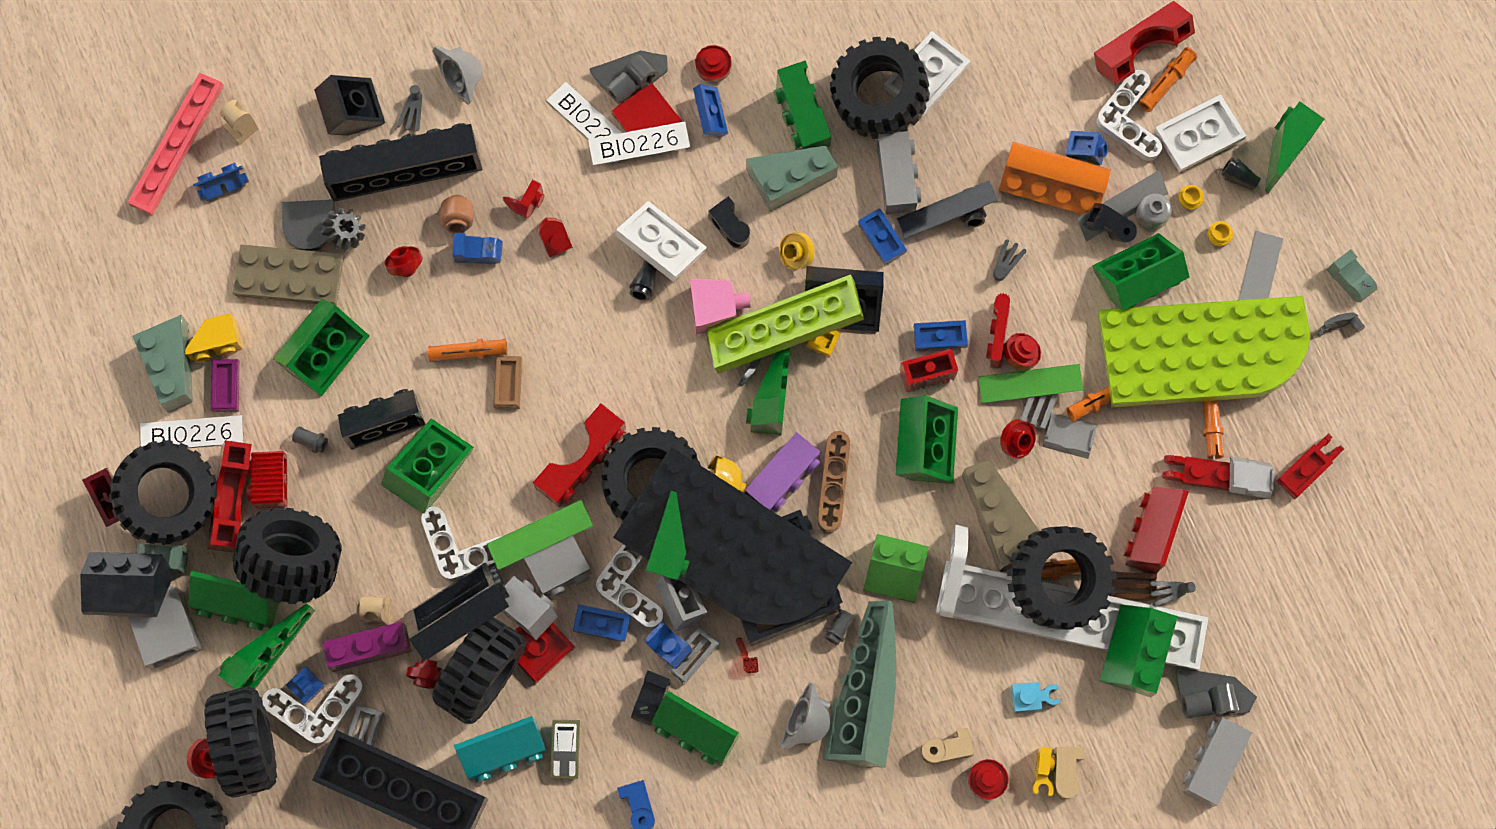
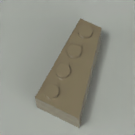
(998, 511)

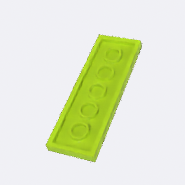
(784, 324)

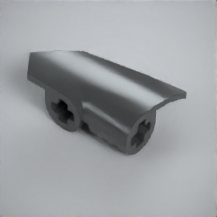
(629, 73)
(1212, 694)

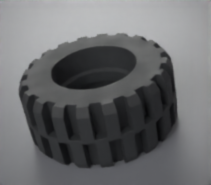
(872, 58)
(628, 453)
(170, 456)
(286, 555)
(1095, 577)
(478, 670)
(240, 742)
(173, 795)

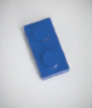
(710, 110)
(882, 236)
(940, 335)
(601, 623)

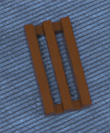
(1135, 576)

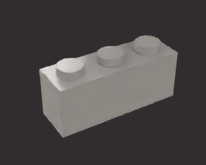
(898, 172)
(1216, 761)

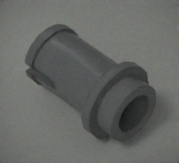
(315, 441)
(839, 627)

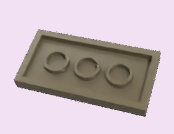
(288, 274)

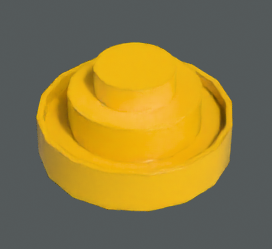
(796, 250)

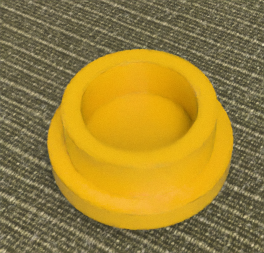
(1191, 197)
(1220, 233)

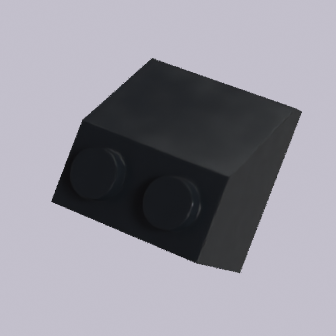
(348, 104)

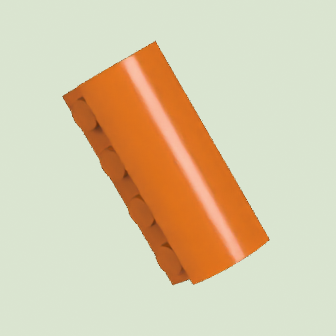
(1053, 179)

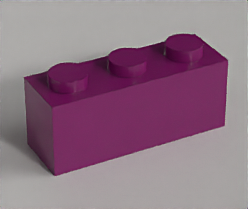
(367, 646)

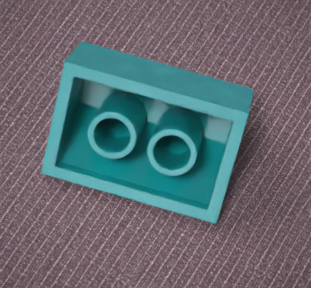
(501, 749)

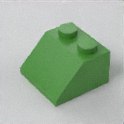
(895, 568)

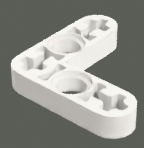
(1121, 121)
(958, 556)
(461, 557)
(623, 588)
(310, 719)

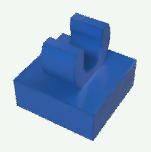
(305, 685)

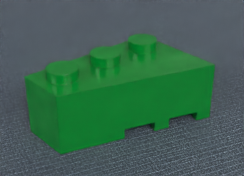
(801, 107)

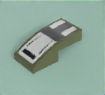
(565, 749)

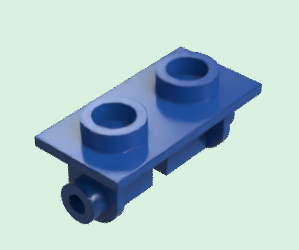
(211, 184)

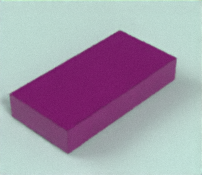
(225, 385)

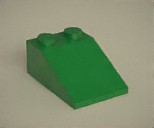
(1293, 134)
(426, 465)
(669, 547)

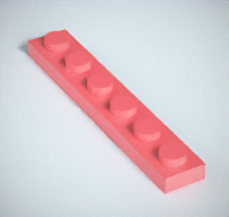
(175, 144)

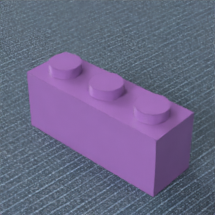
(784, 473)

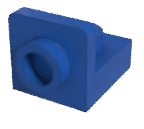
(1087, 146)
(668, 645)

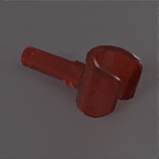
(750, 665)

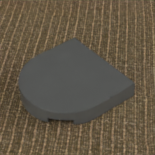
(303, 223)

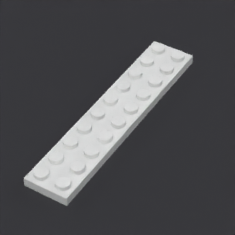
(987, 601)

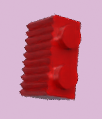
(928, 370)
(268, 479)

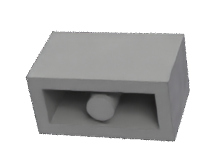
(680, 602)
(527, 609)

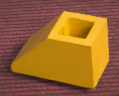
(215, 337)

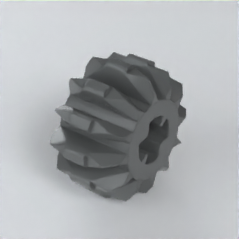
(340, 220)

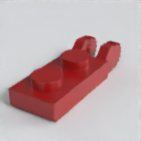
(998, 329)
(1308, 468)
(1199, 472)

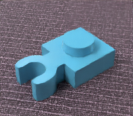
(1029, 696)

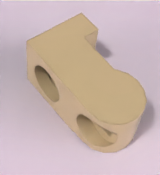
(239, 121)
(375, 610)
(939, 751)
(1064, 773)

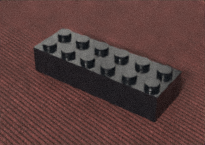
(400, 162)
(397, 786)

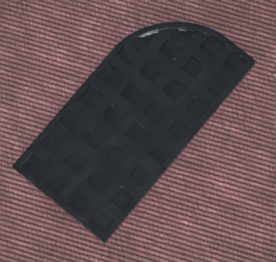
(735, 546)

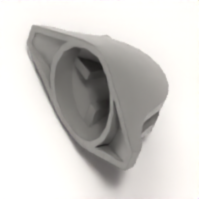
(459, 70)
(808, 719)

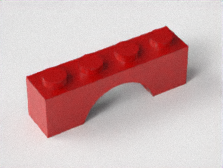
(1166, 26)
(559, 481)
(230, 487)

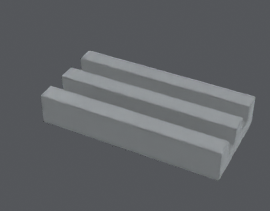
(1033, 422)
(707, 637)
(374, 730)

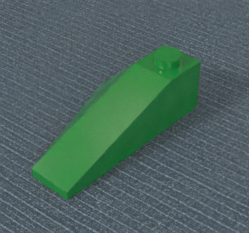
(770, 399)
(257, 658)

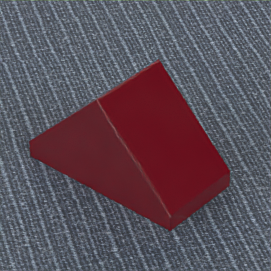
(99, 490)

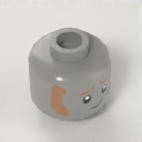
(1153, 211)

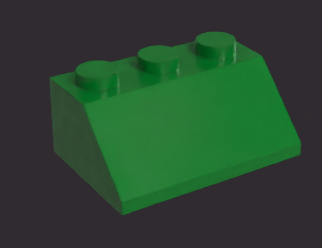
(1142, 271)
(321, 347)
(926, 440)
(229, 600)
(1138, 649)
(694, 729)

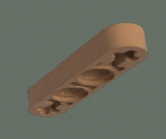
(832, 481)

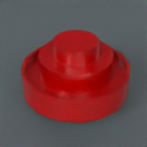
(713, 63)
(403, 261)
(1022, 351)
(1018, 438)
(424, 674)
(199, 760)
(988, 779)

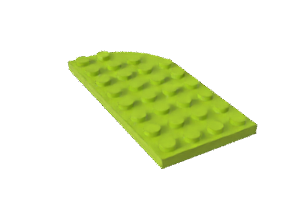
(1202, 350)

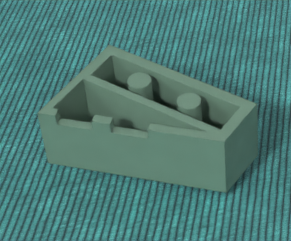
(790, 174)
(166, 362)

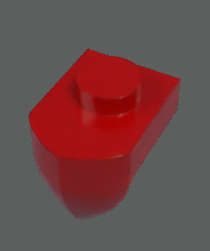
(532, 198)
(554, 236)

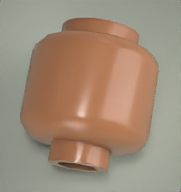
(456, 214)

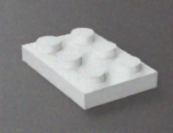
(942, 66)
(1200, 133)
(660, 241)

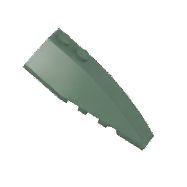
(865, 706)

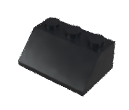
(868, 286)
(380, 419)
(124, 584)

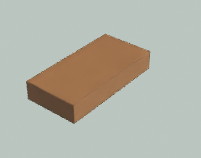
(507, 382)

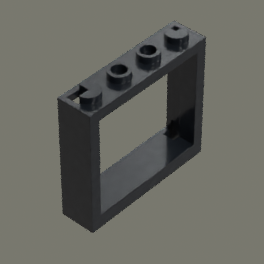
(834, 602)
(456, 610)

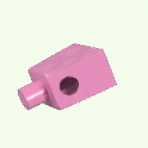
(715, 302)

